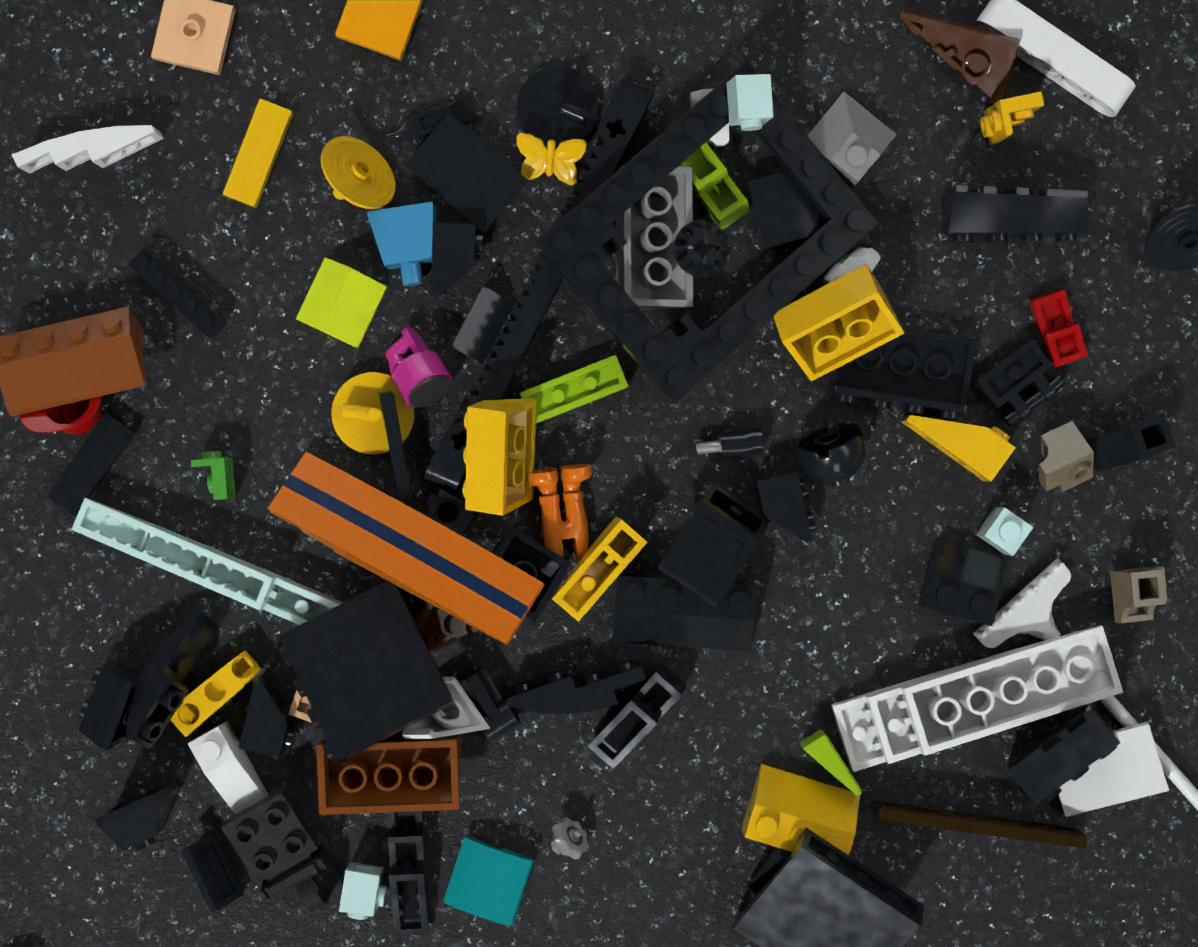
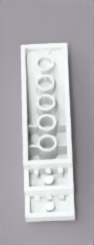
(976, 699)

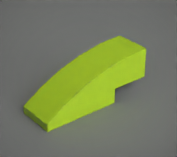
(715, 187)

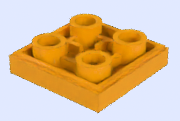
(379, 24)

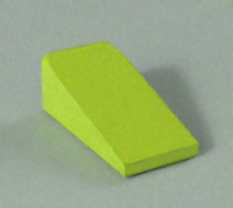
(823, 751)

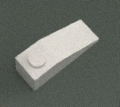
(228, 767)

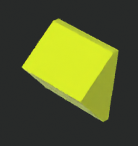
(341, 302)

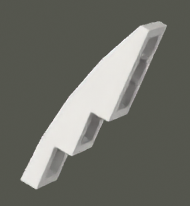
(100, 145)

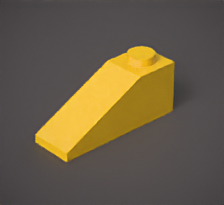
(972, 446)
(599, 568)

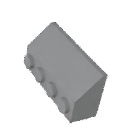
(647, 262)

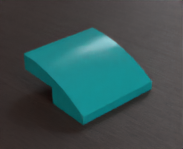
(488, 881)

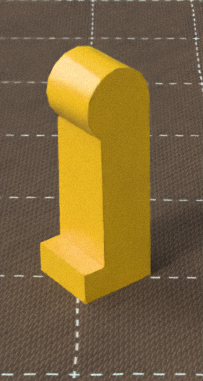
(215, 693)

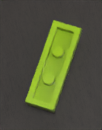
(577, 388)

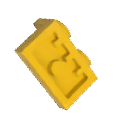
(1007, 113)

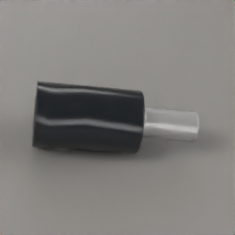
(734, 443)

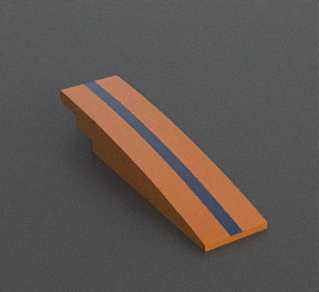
(406, 548)

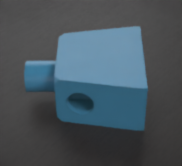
(405, 238)

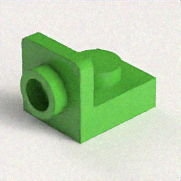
(221, 479)

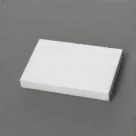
(1122, 776)

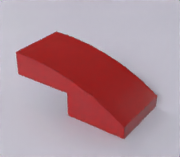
(1057, 328)

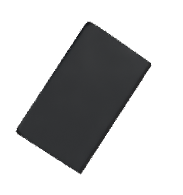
(482, 324)

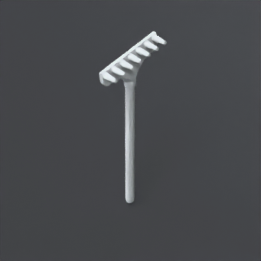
(1032, 614)

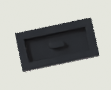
(212, 872)

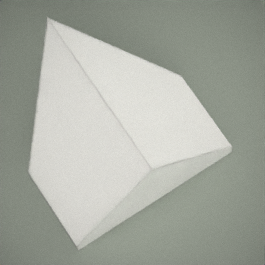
(460, 720)

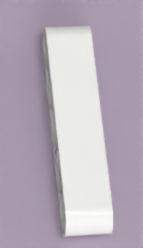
(1059, 56)

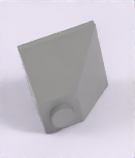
(850, 138)

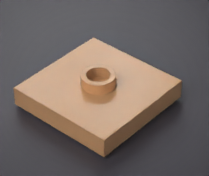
(194, 34)

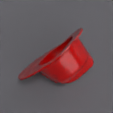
(70, 418)

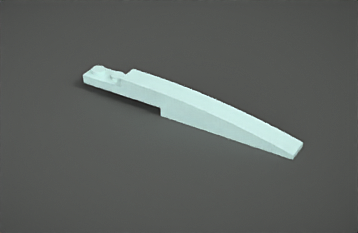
(201, 563)

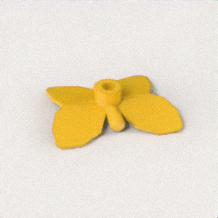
(550, 160)

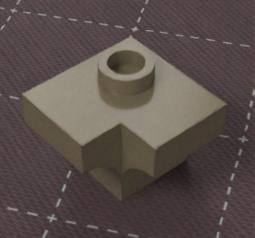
(1066, 458)
(1137, 593)

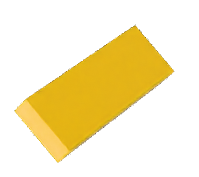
(258, 153)

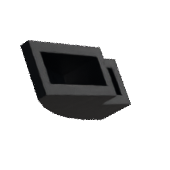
(637, 716)

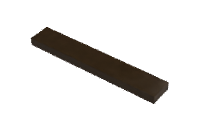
(979, 824)

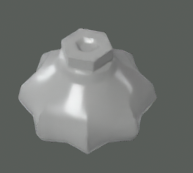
(569, 838)

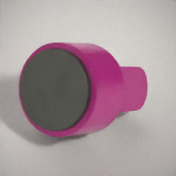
(421, 376)

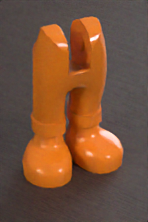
(576, 522)

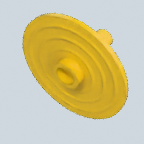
(357, 173)
(359, 414)

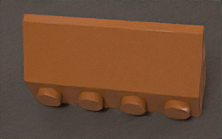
(71, 361)
(392, 777)

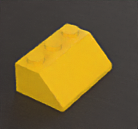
(837, 323)
(499, 455)
(789, 803)

